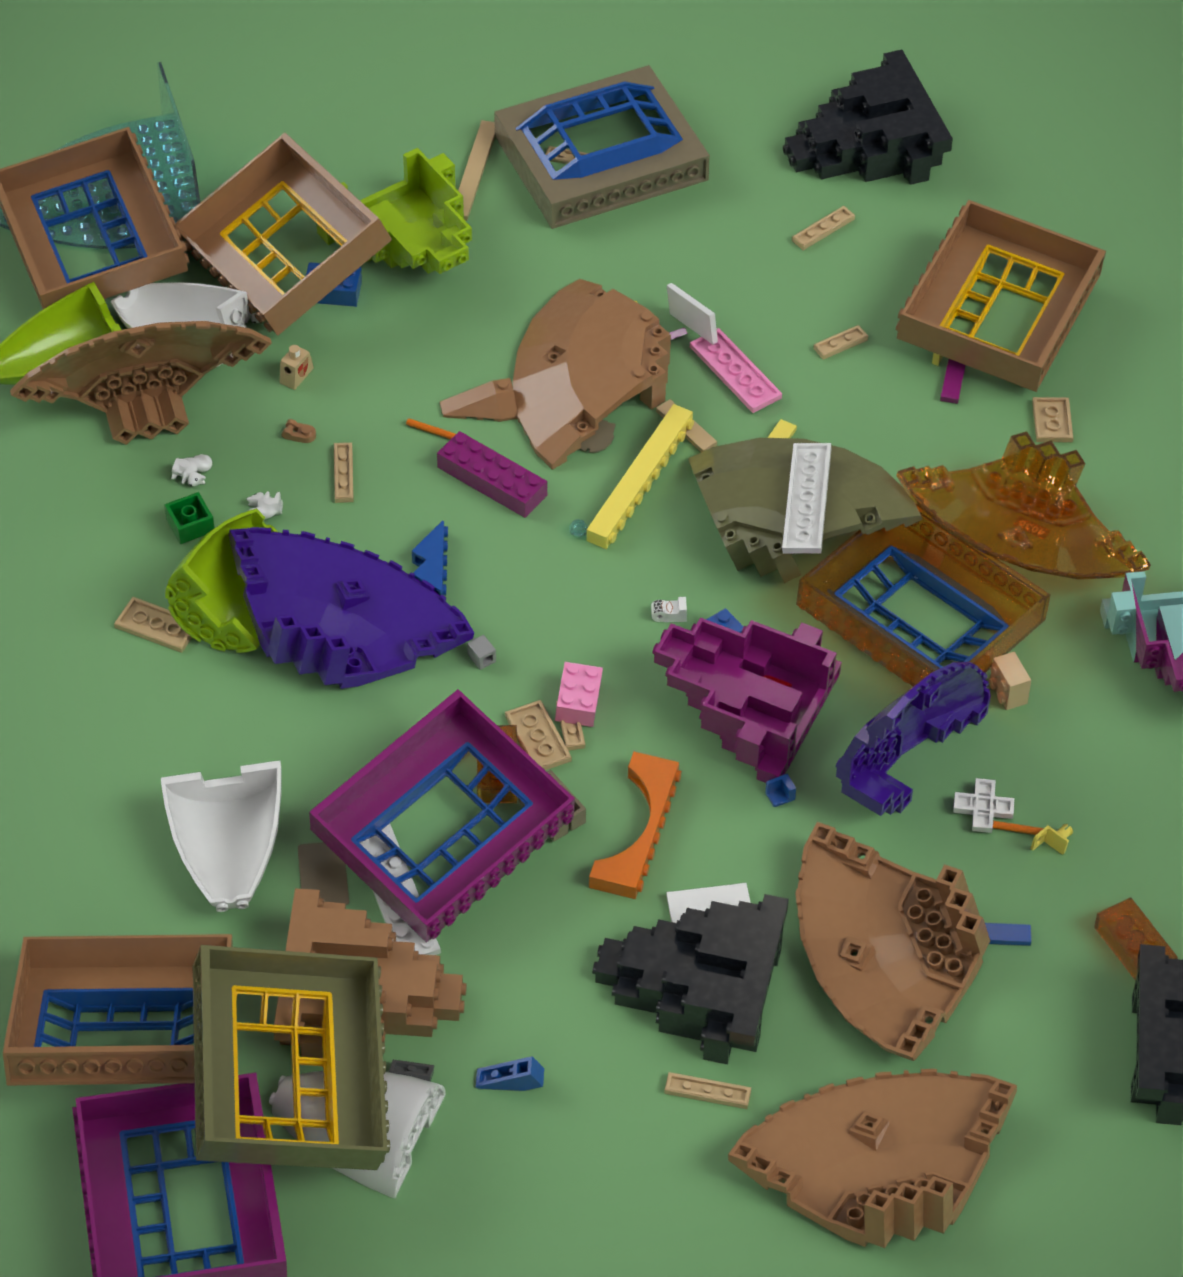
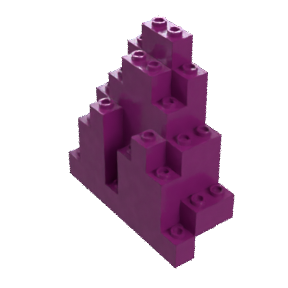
(726, 681)

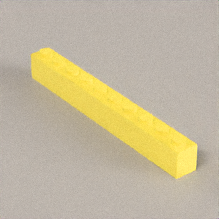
(640, 476)

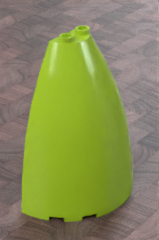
(49, 332)
(208, 592)

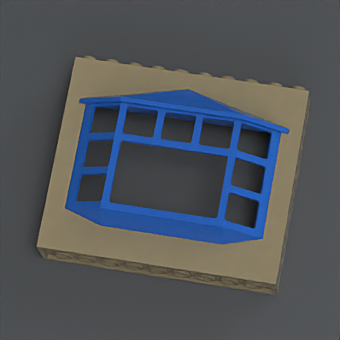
(610, 175)

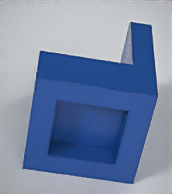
(780, 790)

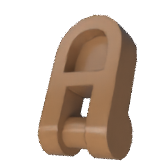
(304, 434)

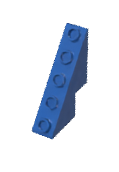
(431, 559)

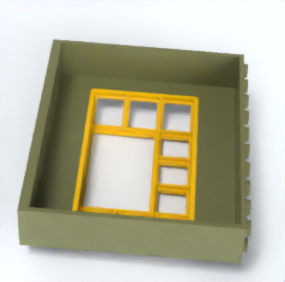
(350, 1059)

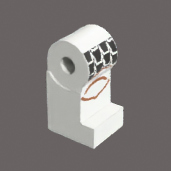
(669, 610)

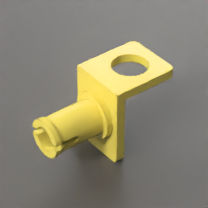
(1055, 839)

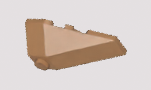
(488, 400)

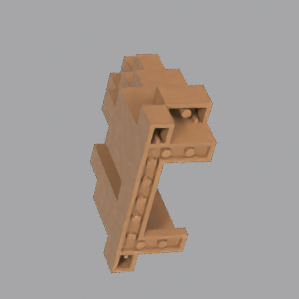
(412, 983)

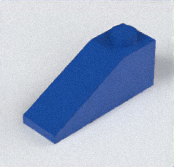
(512, 1075)

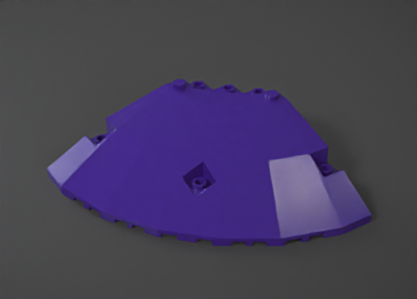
(340, 607)
(931, 710)

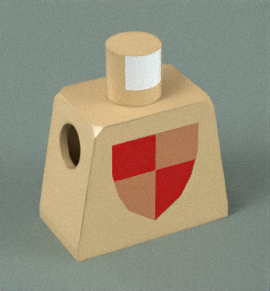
(295, 367)

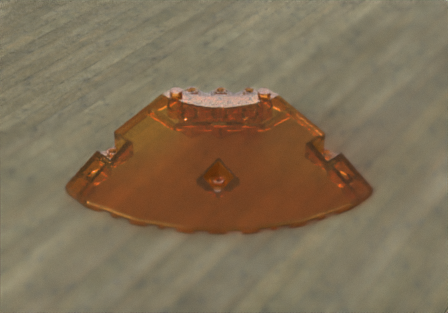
(1029, 500)

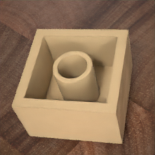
(1010, 681)

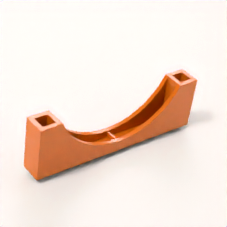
(624, 872)

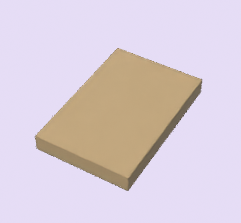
(1052, 419)

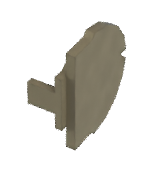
(602, 438)

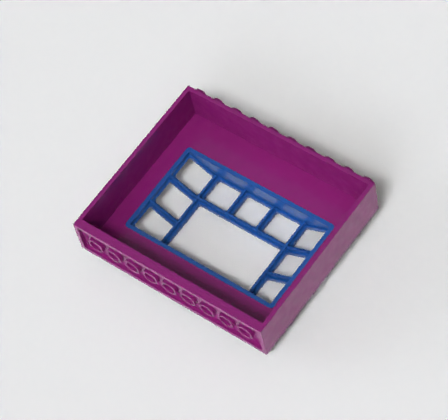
(408, 772)
(109, 1202)

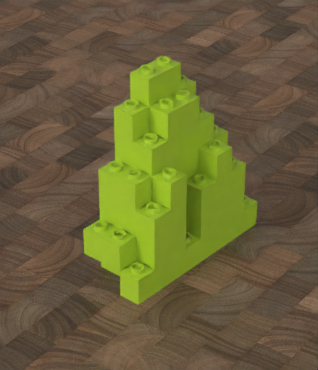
(421, 216)

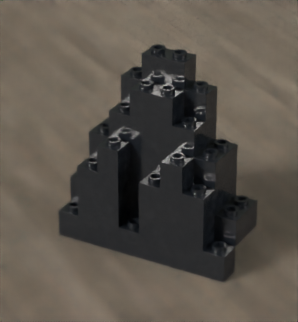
(873, 127)
(702, 973)
(1159, 1045)

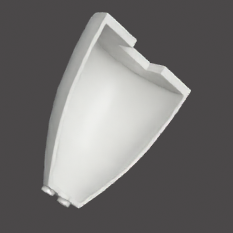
(181, 303)
(225, 829)
(410, 1109)

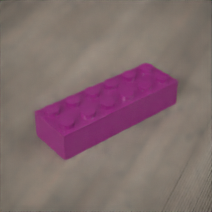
(492, 474)

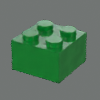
(189, 517)

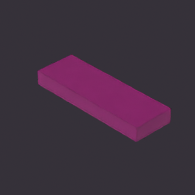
(952, 382)

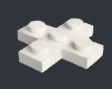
(983, 805)

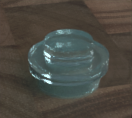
(578, 528)

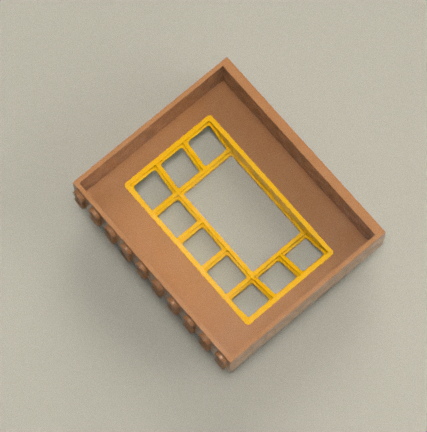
(318, 194)
(959, 265)

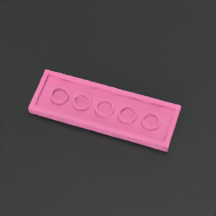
(737, 372)

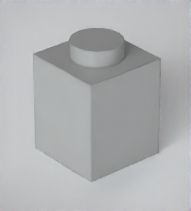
(481, 652)

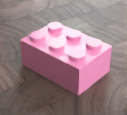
(578, 694)

